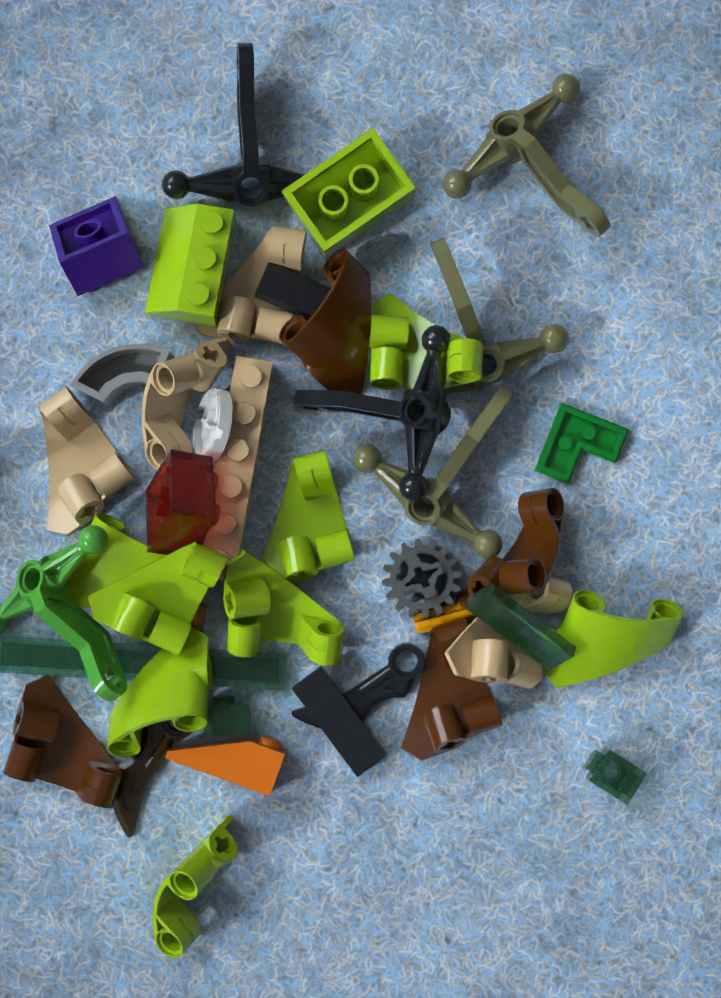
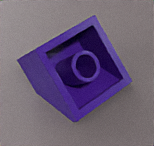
(96, 246)

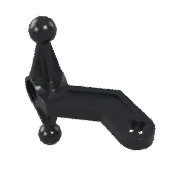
(227, 181)
(421, 410)

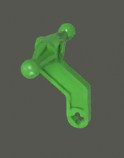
(44, 587)

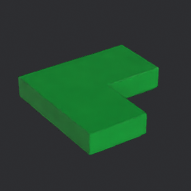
(577, 432)

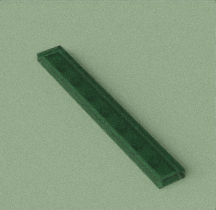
(60, 658)

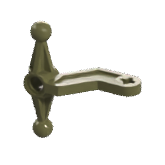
(515, 139)
(508, 354)
(446, 512)

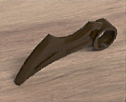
(140, 769)

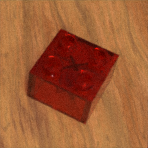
(181, 502)

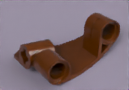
(338, 333)
(534, 553)
(447, 705)
(59, 747)

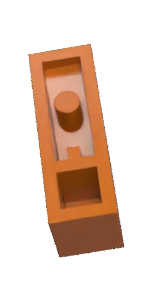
(240, 761)

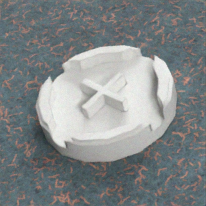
(213, 429)

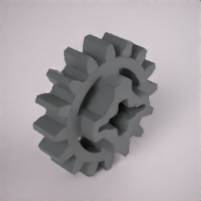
(429, 593)

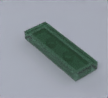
(520, 627)

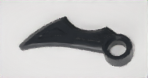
(382, 685)

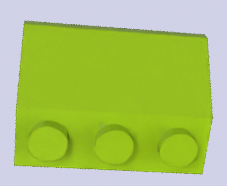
(349, 193)
(191, 264)

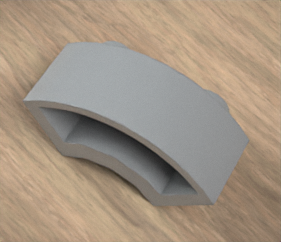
(118, 371)

